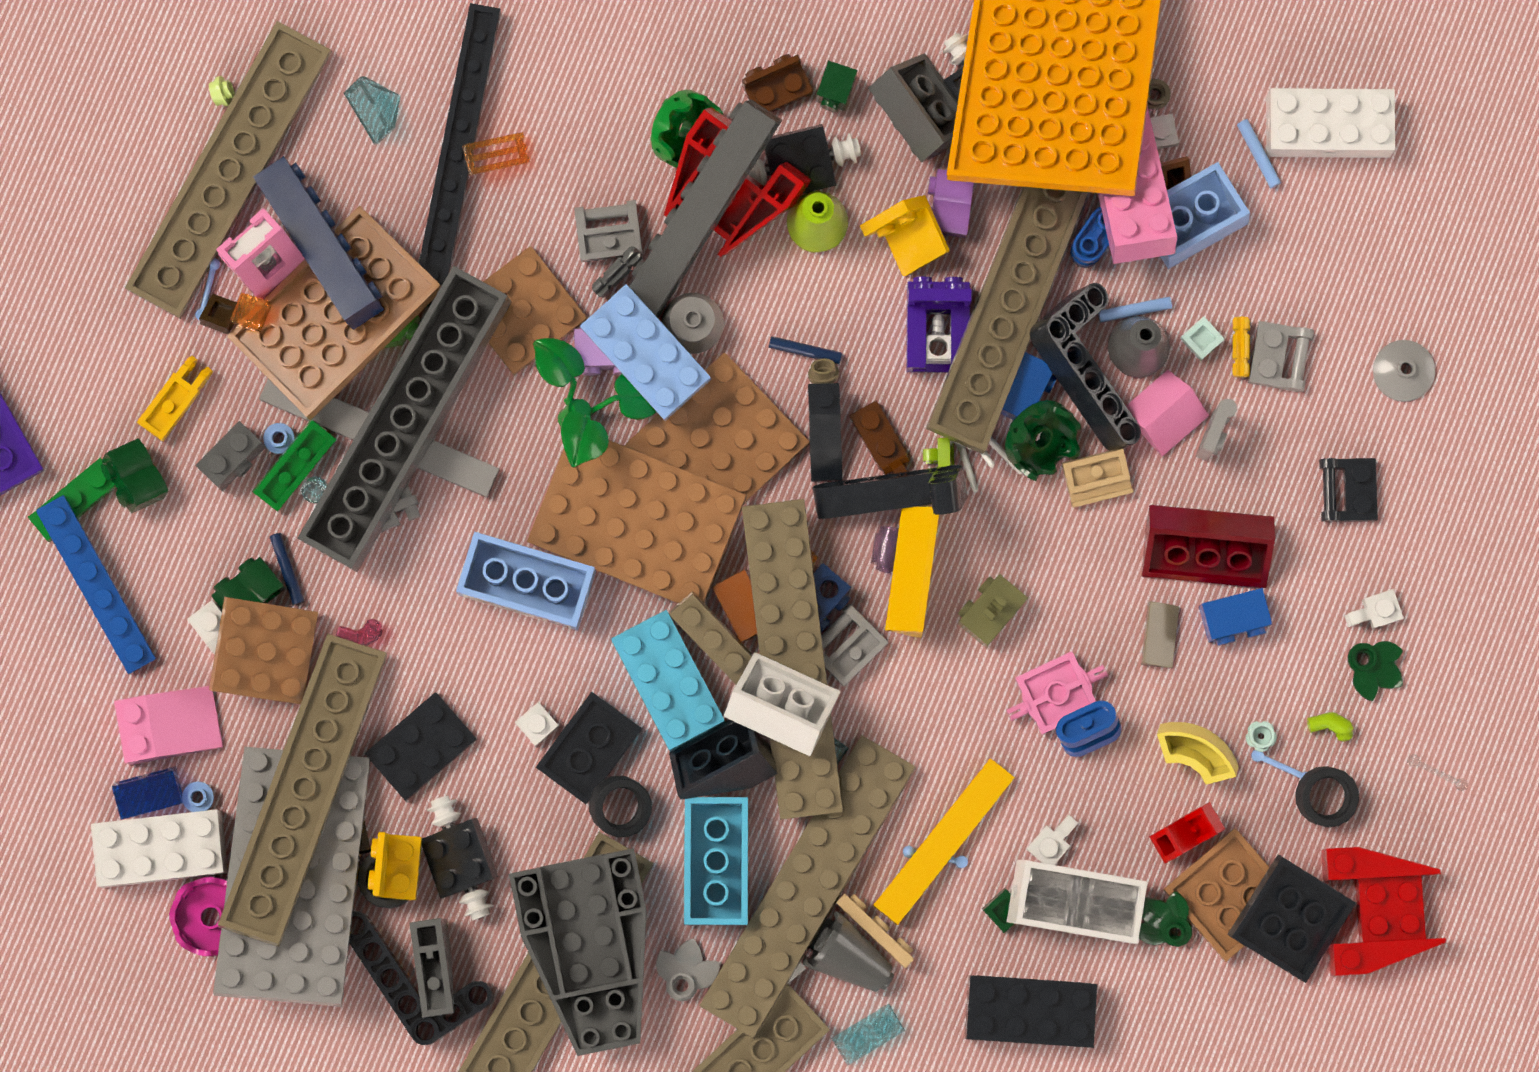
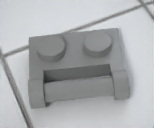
(607, 241)
(1270, 356)
(1214, 437)
(856, 650)

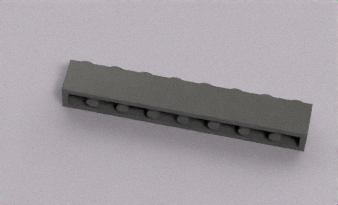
(703, 204)

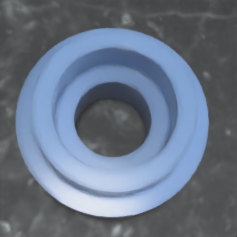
(271, 431)
(208, 797)

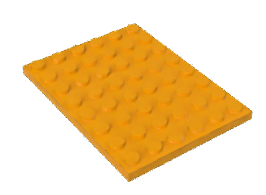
(1055, 94)

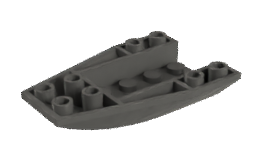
(588, 944)

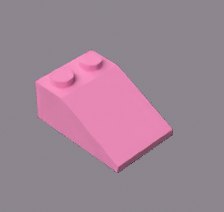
(168, 724)

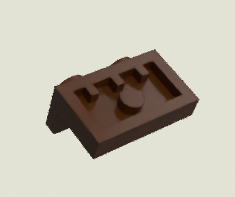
(777, 84)

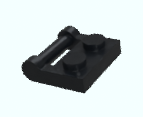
(1359, 490)

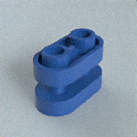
(1090, 241)
(1088, 728)

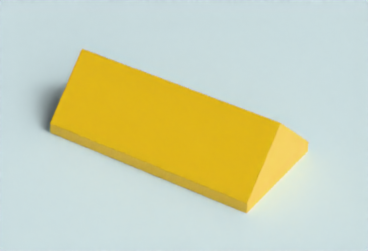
(912, 571)

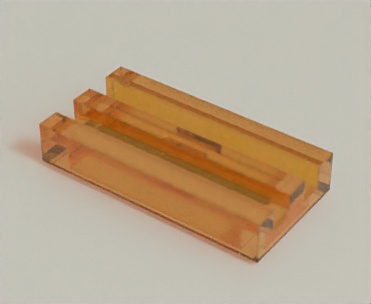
(520, 148)

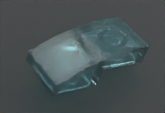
(868, 1034)

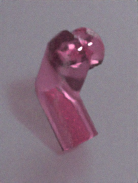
(365, 636)

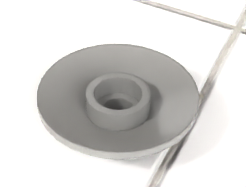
(1390, 378)

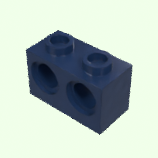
(827, 605)

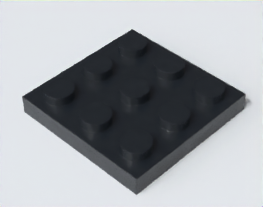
(1291, 918)

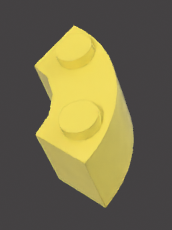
(1199, 749)

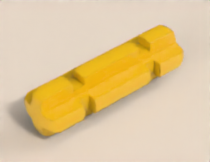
(1241, 347)

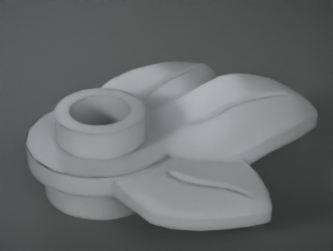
(686, 965)

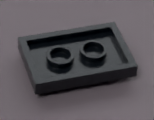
(420, 746)
(588, 747)

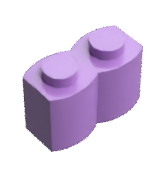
(951, 204)

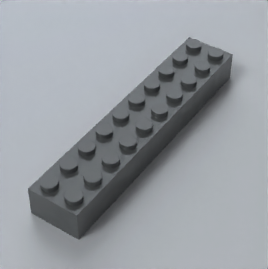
(405, 419)

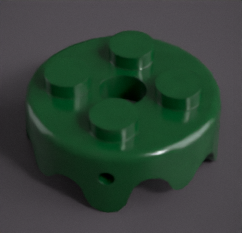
(1055, 442)

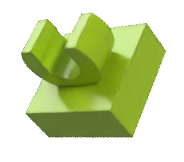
(943, 455)

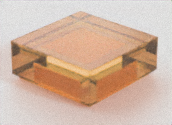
(250, 312)

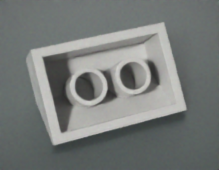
(781, 704)

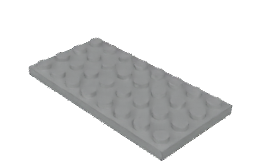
(316, 942)

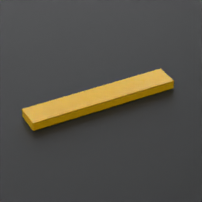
(943, 841)

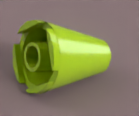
(817, 222)

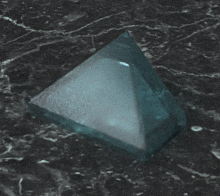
(374, 107)

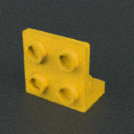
(910, 233)
(395, 866)

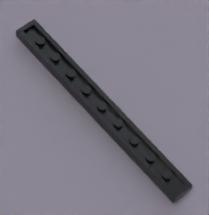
(460, 130)

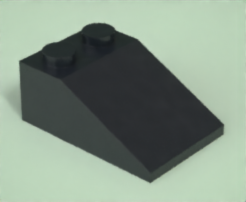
(722, 761)

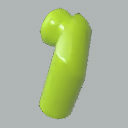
(1333, 722)

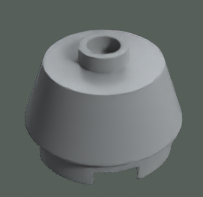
(694, 321)

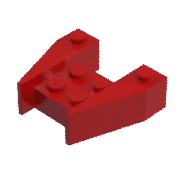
(753, 204)
(1387, 909)

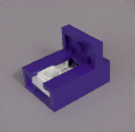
(937, 298)

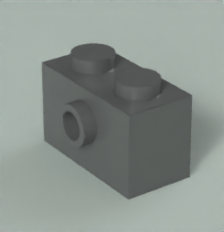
(231, 456)

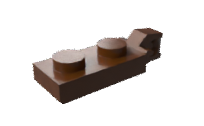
(880, 438)

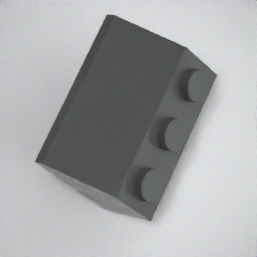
(918, 105)

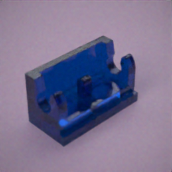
(147, 792)

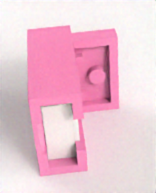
(261, 255)

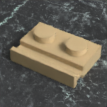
(1097, 477)

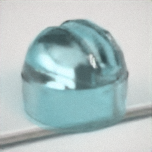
(313, 489)

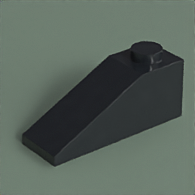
(825, 432)

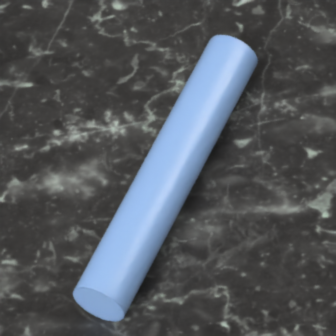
(1258, 153)
(1135, 309)

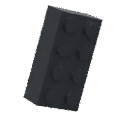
(1030, 1011)

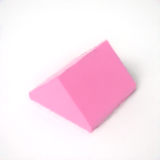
(1167, 412)

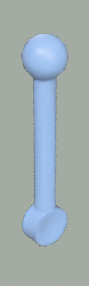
(215, 264)
(1259, 756)
(960, 861)

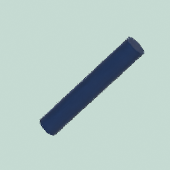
(804, 349)
(286, 569)

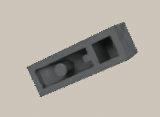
(433, 966)

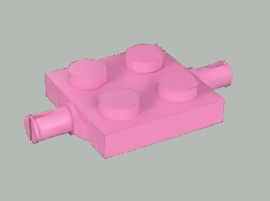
(1055, 691)

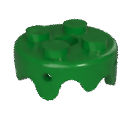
(680, 108)

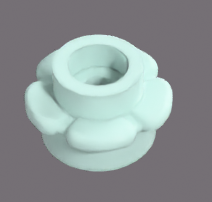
(1261, 744)

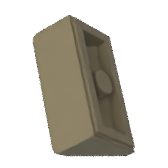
(1160, 635)

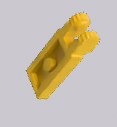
(173, 400)

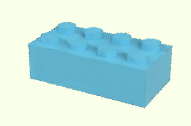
(668, 680)
(716, 861)

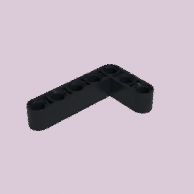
(1078, 372)
(938, 486)
(406, 987)

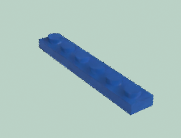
(96, 584)

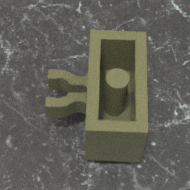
(992, 609)

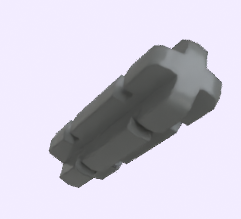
(617, 272)

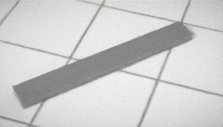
(438, 459)

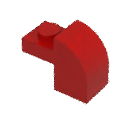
(1187, 832)

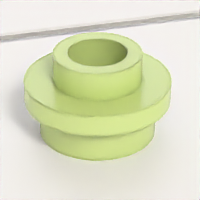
(221, 91)

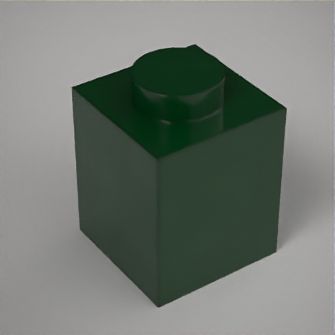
(836, 86)

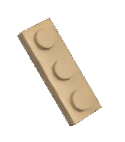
(876, 929)

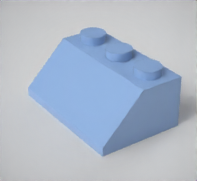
(1204, 212)

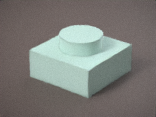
(1202, 338)

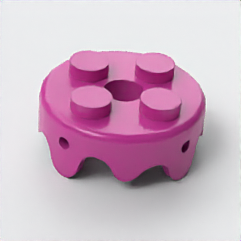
(187, 915)

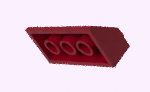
(1208, 546)

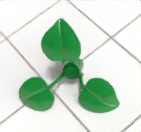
(581, 436)

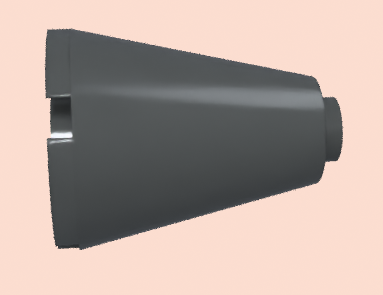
(1138, 346)
(848, 956)

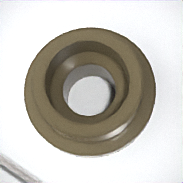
(1163, 89)
(823, 371)

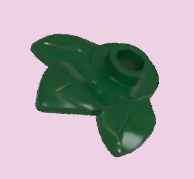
(1378, 671)
(1161, 917)

